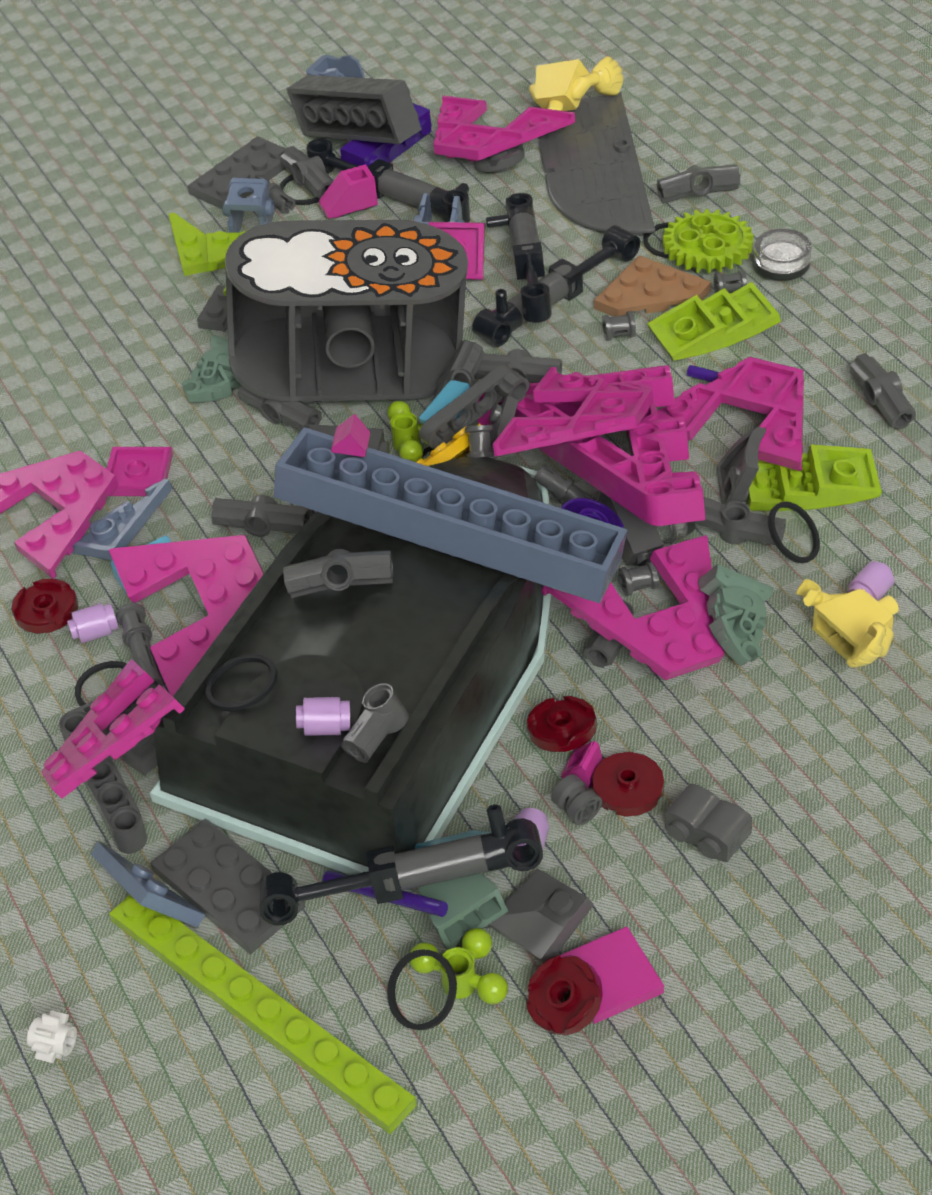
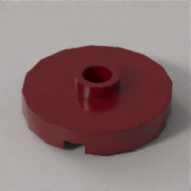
(44, 606)
(561, 724)
(631, 796)
(548, 990)

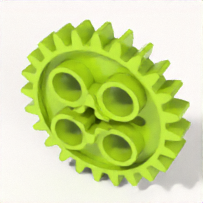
(708, 240)

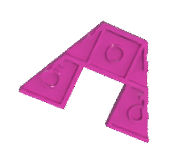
(475, 142)
(755, 387)
(601, 412)
(70, 484)
(223, 574)
(667, 640)
(88, 742)

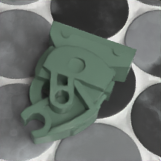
(212, 376)
(737, 611)

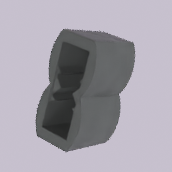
(708, 823)

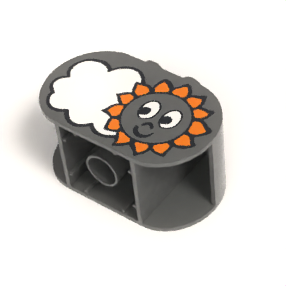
(344, 309)

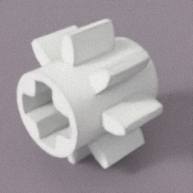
(51, 1036)

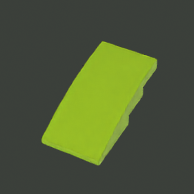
(713, 323)
(827, 479)

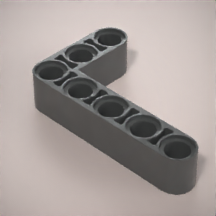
(109, 790)

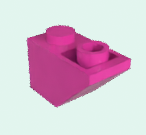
(349, 192)

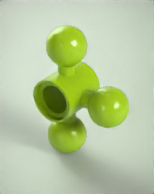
(405, 431)
(476, 944)

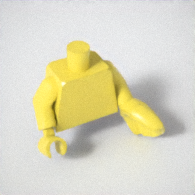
(565, 83)
(851, 622)

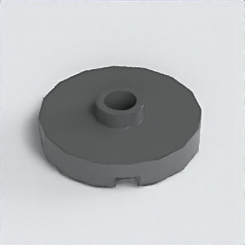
(501, 160)

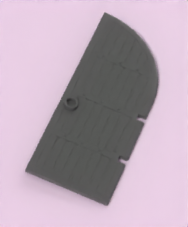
(597, 168)

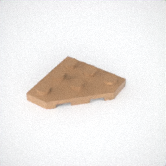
(650, 288)

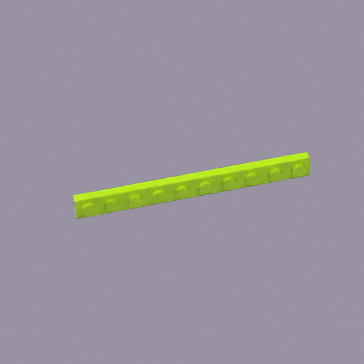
(267, 1014)

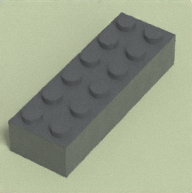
(354, 108)

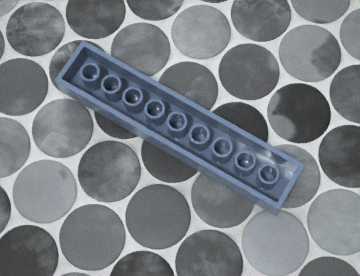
(452, 515)

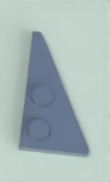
(121, 524)
(144, 888)

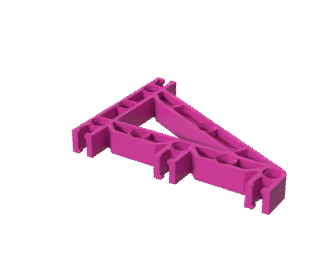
(637, 480)

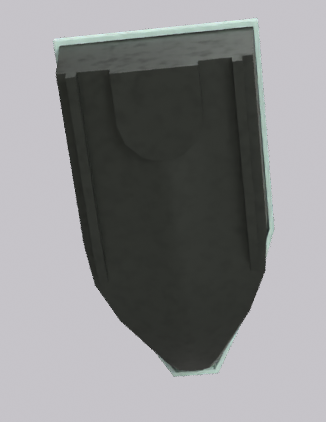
(445, 637)

